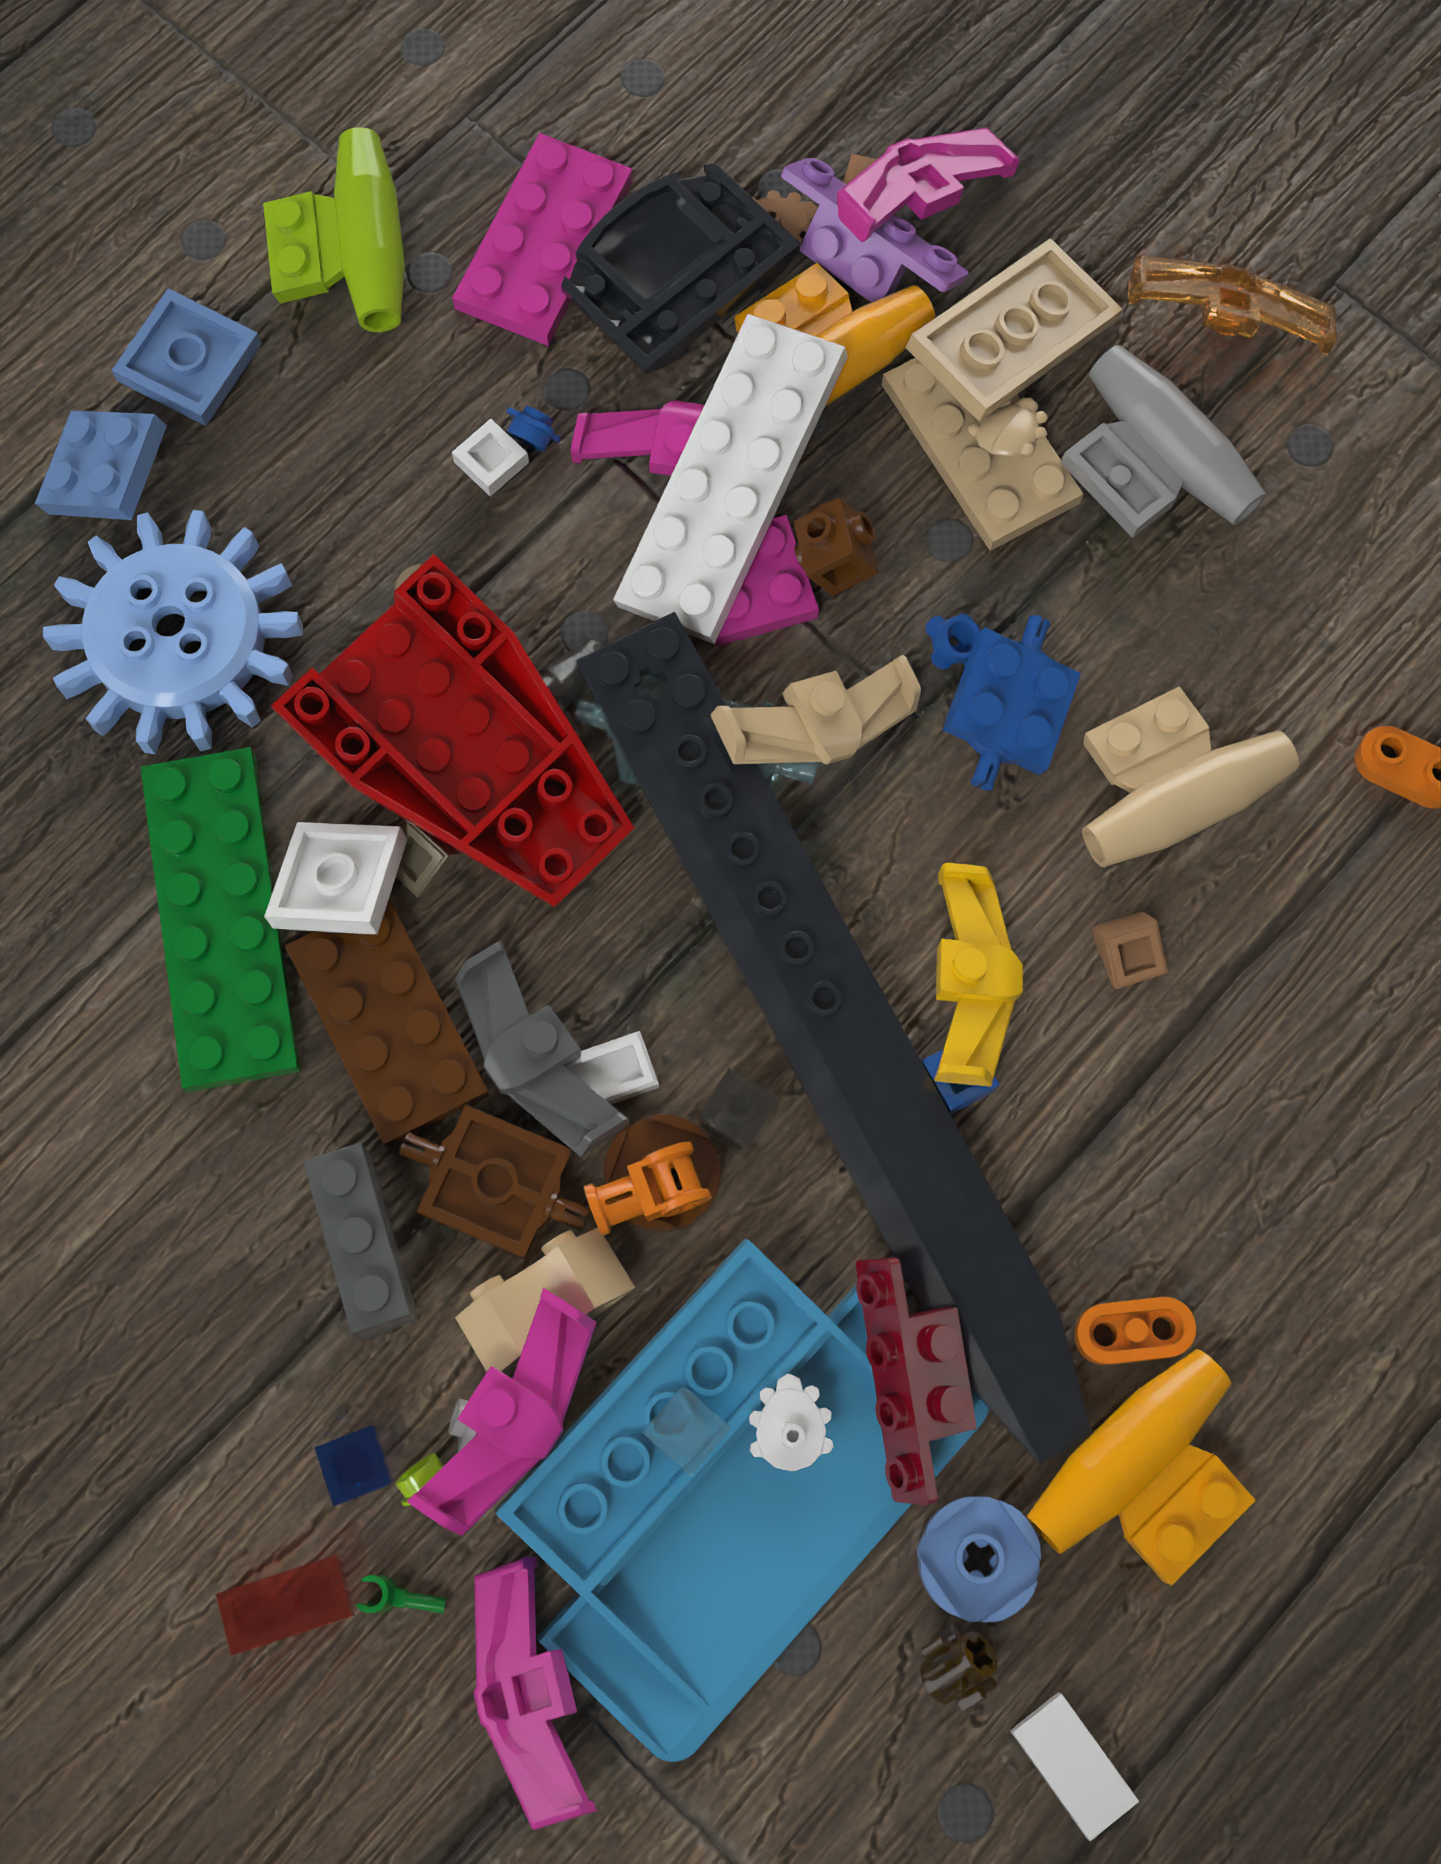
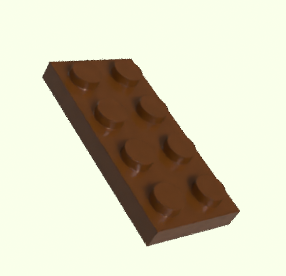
(388, 1026)

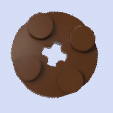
(655, 1134)

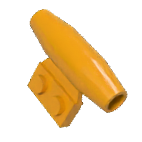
(822, 308)
(1145, 1471)

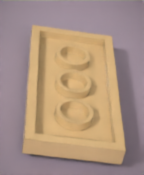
(1013, 329)
(995, 491)

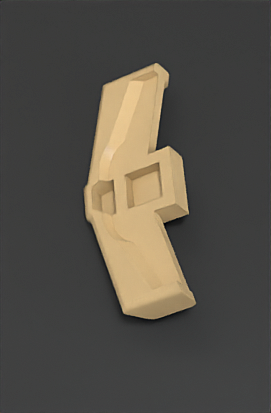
(821, 718)

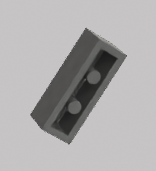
(360, 1241)

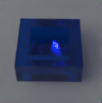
(354, 1465)

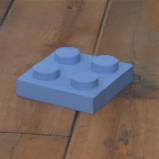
(186, 357)
(101, 464)

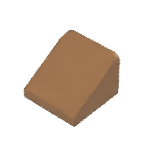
(1130, 949)

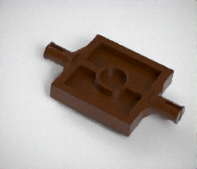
(495, 1182)

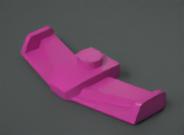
(922, 176)
(637, 433)
(512, 1417)
(522, 1695)

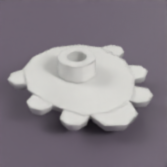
(790, 1425)

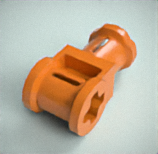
(649, 1189)

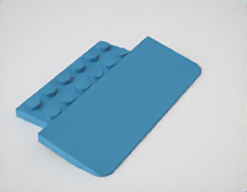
(713, 1572)

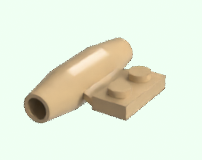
(1174, 777)

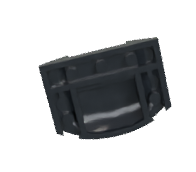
(675, 263)

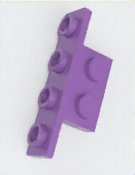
(879, 262)

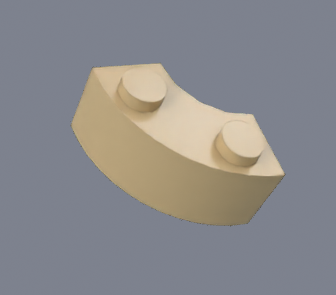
(574, 1269)

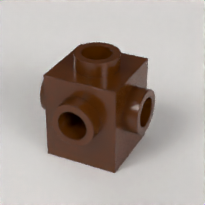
(836, 546)

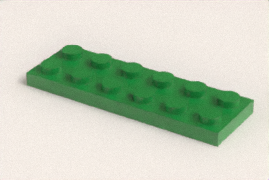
(212, 904)

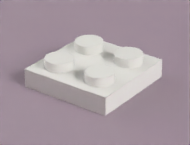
(336, 878)

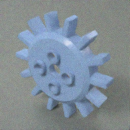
(160, 677)

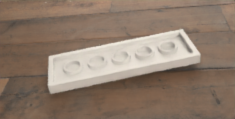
(731, 477)

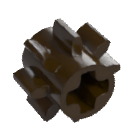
(958, 1667)

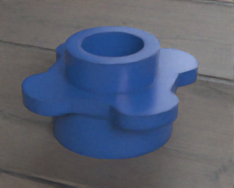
(532, 428)
(963, 631)

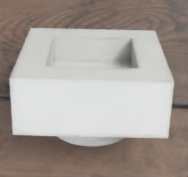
(490, 457)

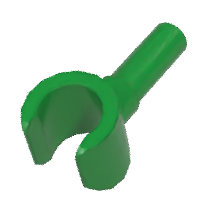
(400, 1598)

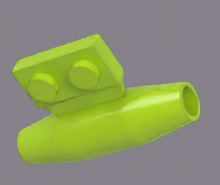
(353, 235)

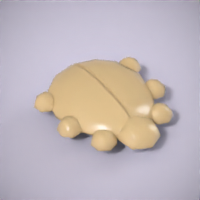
(1011, 428)

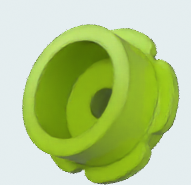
(417, 1476)

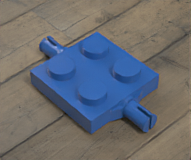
(1011, 702)

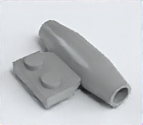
(1156, 450)

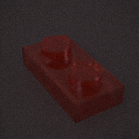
(285, 1604)

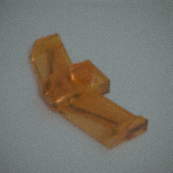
(1233, 298)

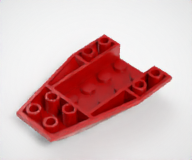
(461, 737)

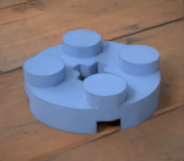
(1013, 1565)

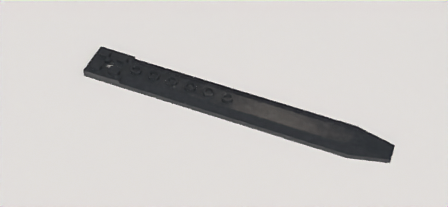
(840, 1035)

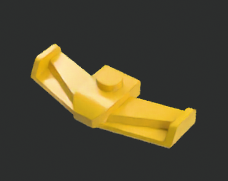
(977, 974)

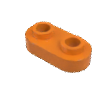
(1409, 772)
(1133, 1332)

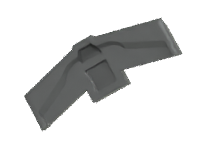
(531, 1053)

